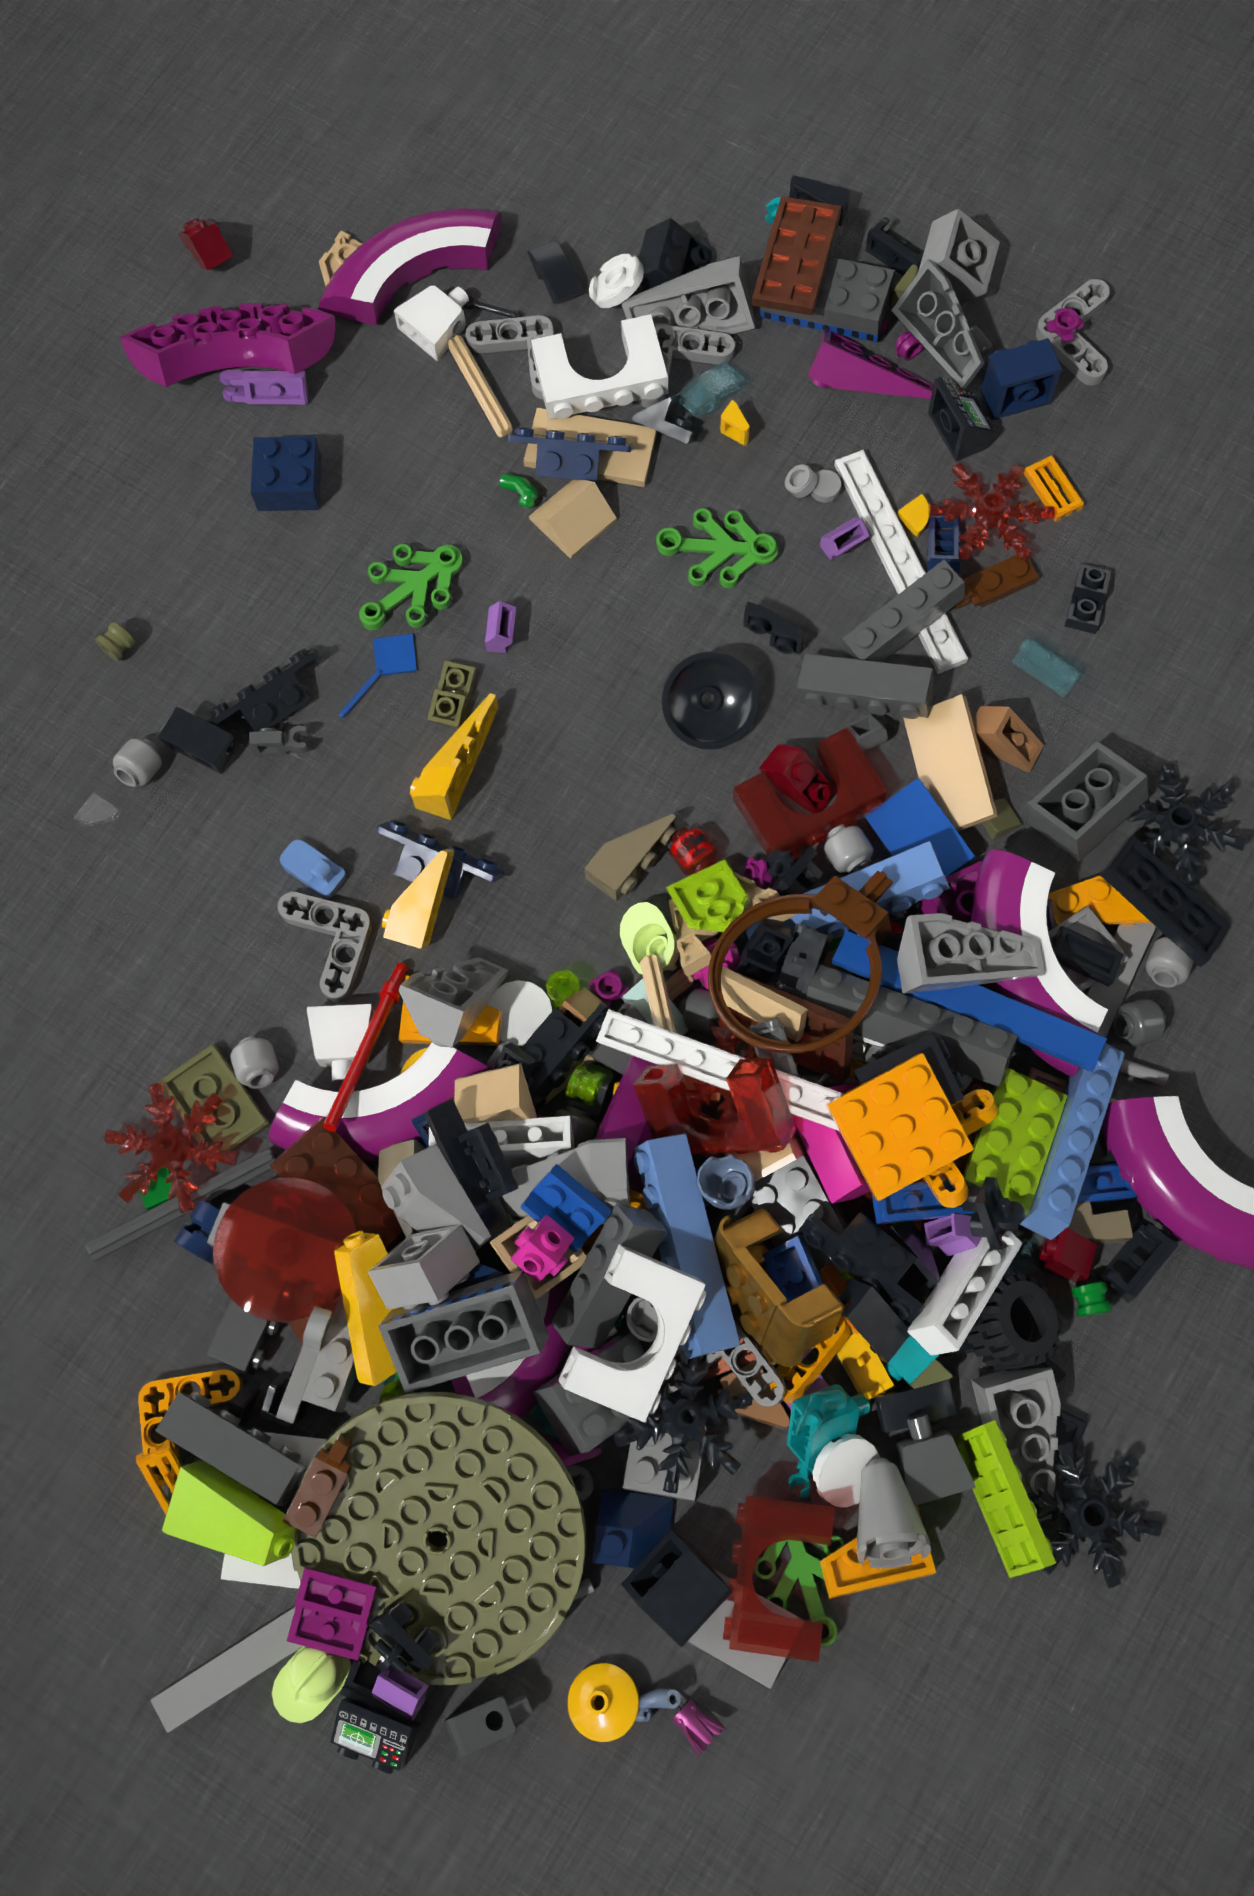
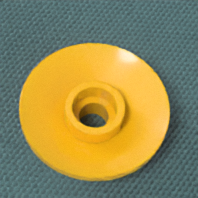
(620, 1702)

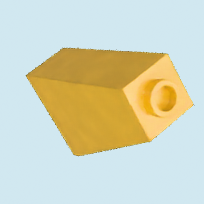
(364, 1306)

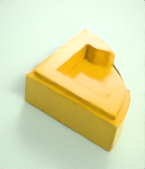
(915, 515)

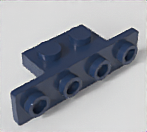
(568, 456)
(423, 848)

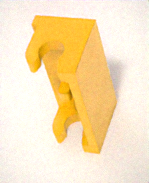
(864, 1367)

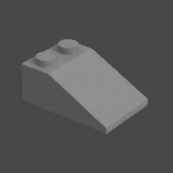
(431, 1198)

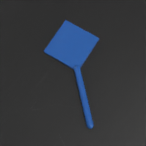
(392, 657)

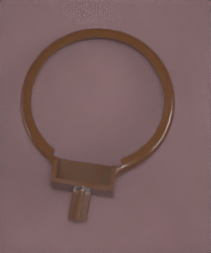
(843, 902)

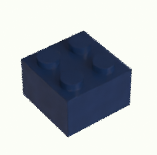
(1020, 378)
(286, 473)

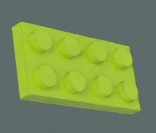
(1018, 1138)
(1004, 1500)

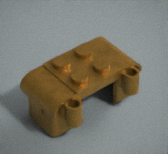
(778, 1326)

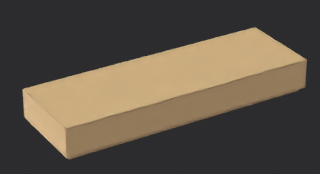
(762, 1003)

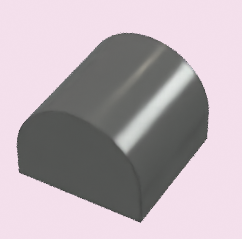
(867, 732)

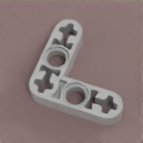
(520, 342)
(674, 349)
(1075, 362)
(343, 937)
(312, 1342)
(731, 1359)

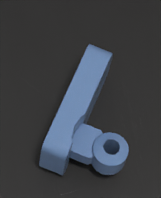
(313, 868)

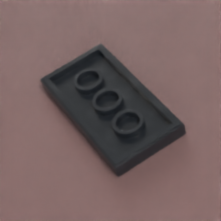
(1166, 900)

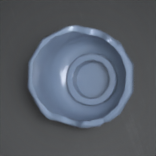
(726, 1182)

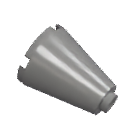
(888, 1519)

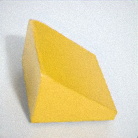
(734, 424)

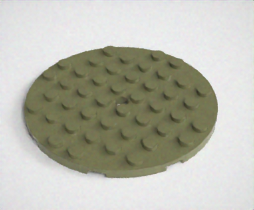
(507, 1522)

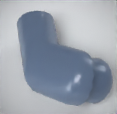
(657, 1699)

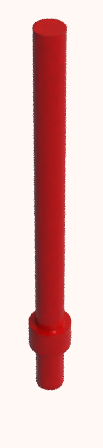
(389, 995)

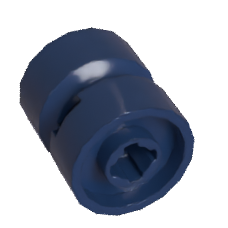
(195, 1236)

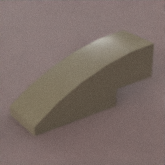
(1101, 1228)

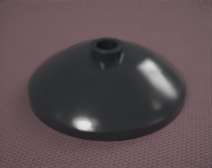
(726, 716)

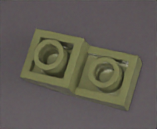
(452, 694)

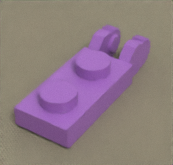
(265, 387)

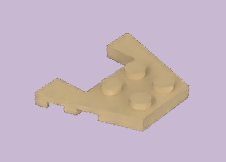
(692, 952)

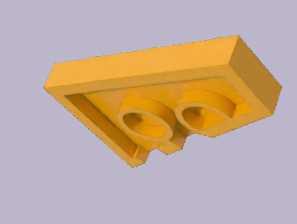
(1101, 898)
(483, 1032)
(846, 1575)

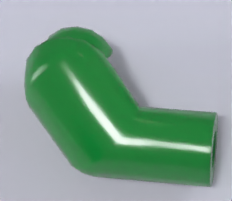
(521, 486)

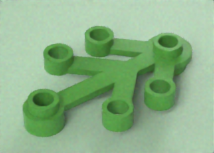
(722, 547)
(413, 583)
(800, 1567)

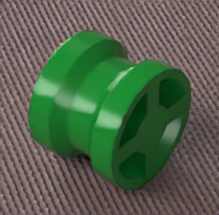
(1092, 1299)

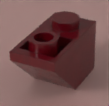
(205, 243)
(798, 778)
(1068, 1255)

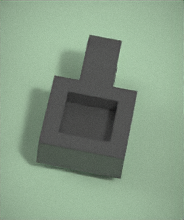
(274, 743)

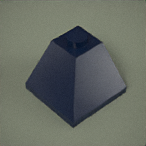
(629, 1527)

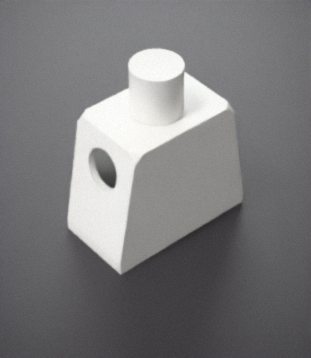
(433, 319)
(337, 1035)

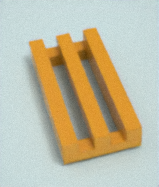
(1065, 508)
(156, 1455)

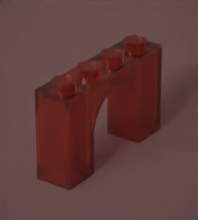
(782, 829)
(757, 1094)
(753, 1625)

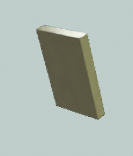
(210, 1073)

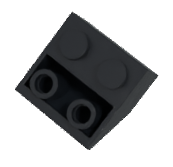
(670, 253)
(676, 1587)

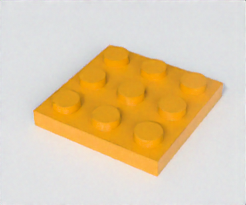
(899, 1126)

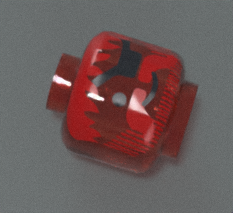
(692, 850)

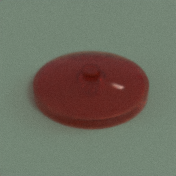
(280, 1249)

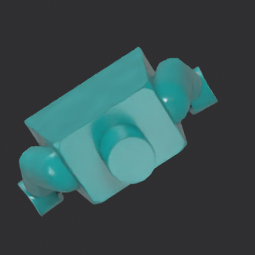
(816, 1422)

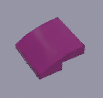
(331, 1613)

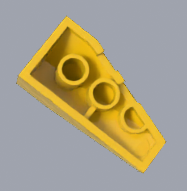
(448, 772)

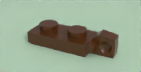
(998, 582)
(320, 1488)

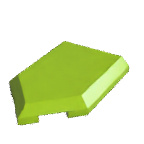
(710, 897)

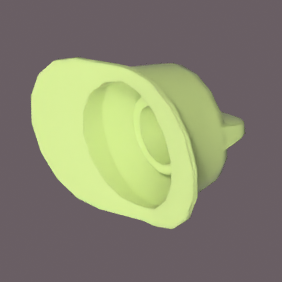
(648, 933)
(309, 1683)

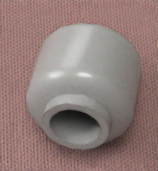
(137, 762)
(848, 849)
(1168, 963)
(254, 1062)

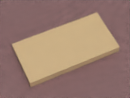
(614, 466)
(952, 762)

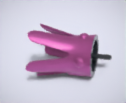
(694, 1726)

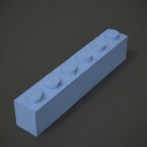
(914, 876)
(1073, 1145)
(688, 1243)

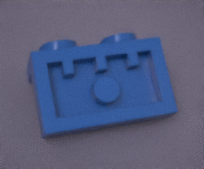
(567, 1204)
(792, 1268)

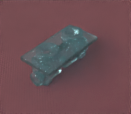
(1046, 667)

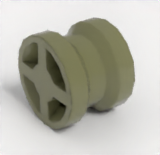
(115, 641)

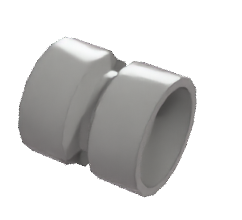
(642, 1320)

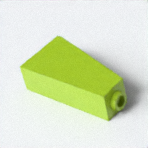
(226, 1516)

